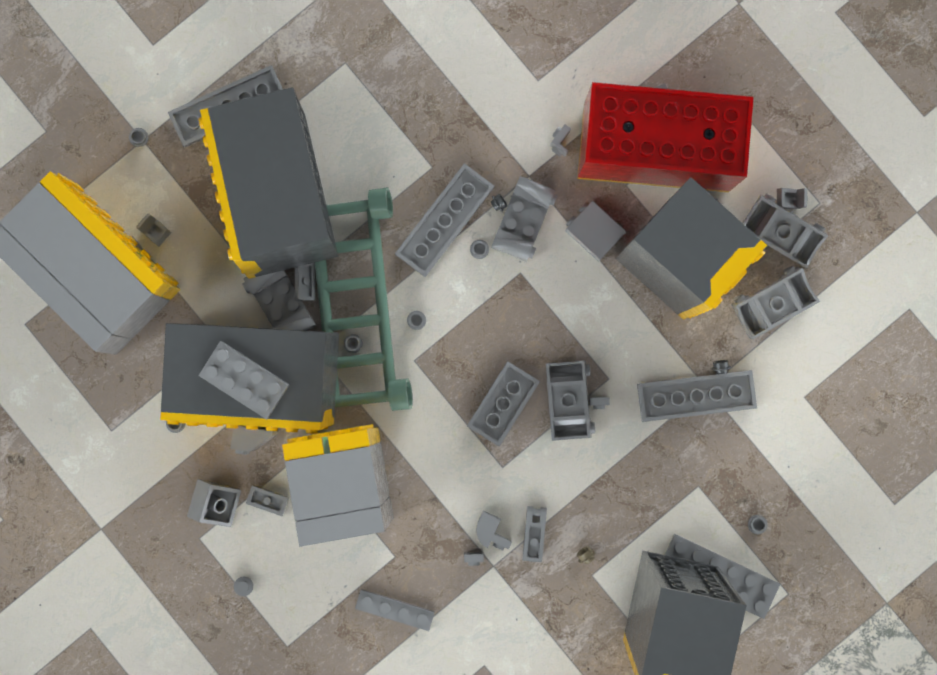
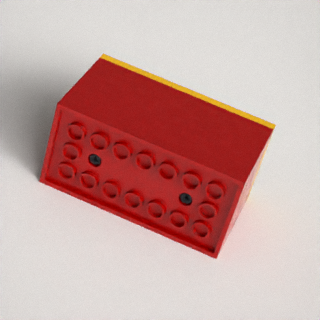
(665, 137)

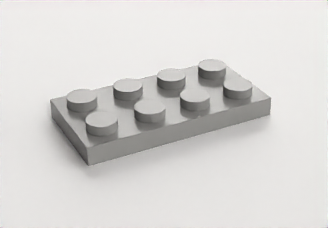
(244, 380)
(503, 403)

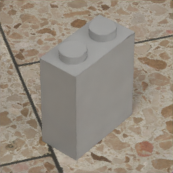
(594, 230)

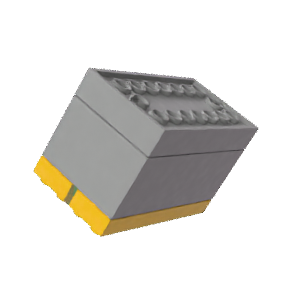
(83, 264)
(338, 484)

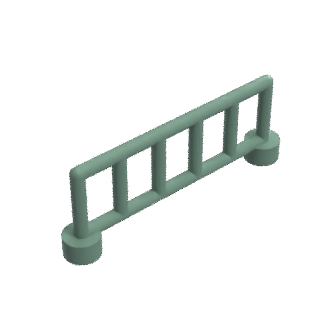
(397, 391)

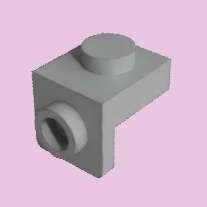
(559, 136)
(792, 198)
(153, 229)

